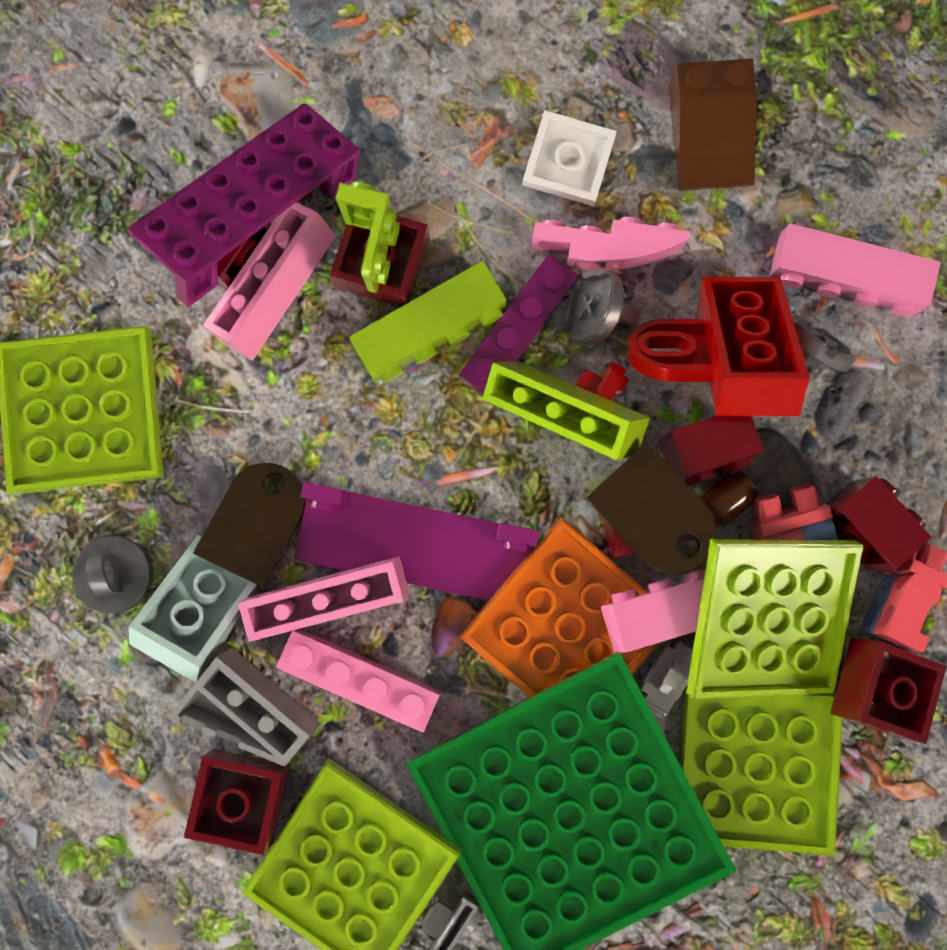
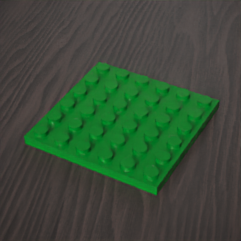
(571, 813)

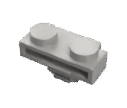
(667, 677)
(449, 923)

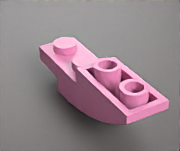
(625, 247)

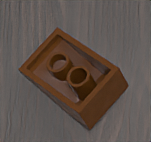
(714, 123)

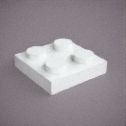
(569, 158)

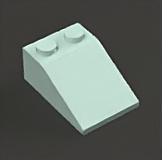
(190, 614)

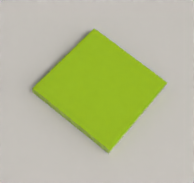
(79, 410)
(773, 617)
(765, 769)
(351, 866)

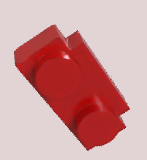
(608, 384)

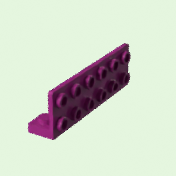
(243, 196)
(433, 545)

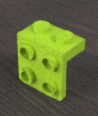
(370, 210)

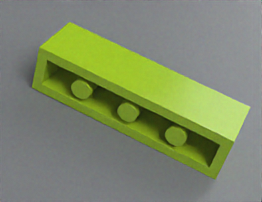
(429, 322)
(566, 409)

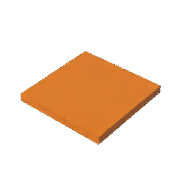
(550, 614)

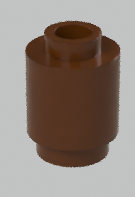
(730, 497)

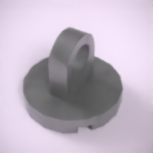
(598, 309)
(821, 347)
(112, 574)

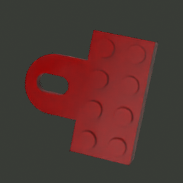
(737, 343)

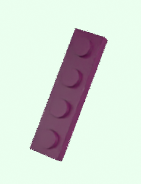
(521, 320)

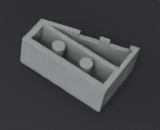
(246, 708)

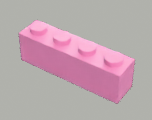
(854, 270)
(270, 280)
(324, 599)
(655, 615)
(358, 679)

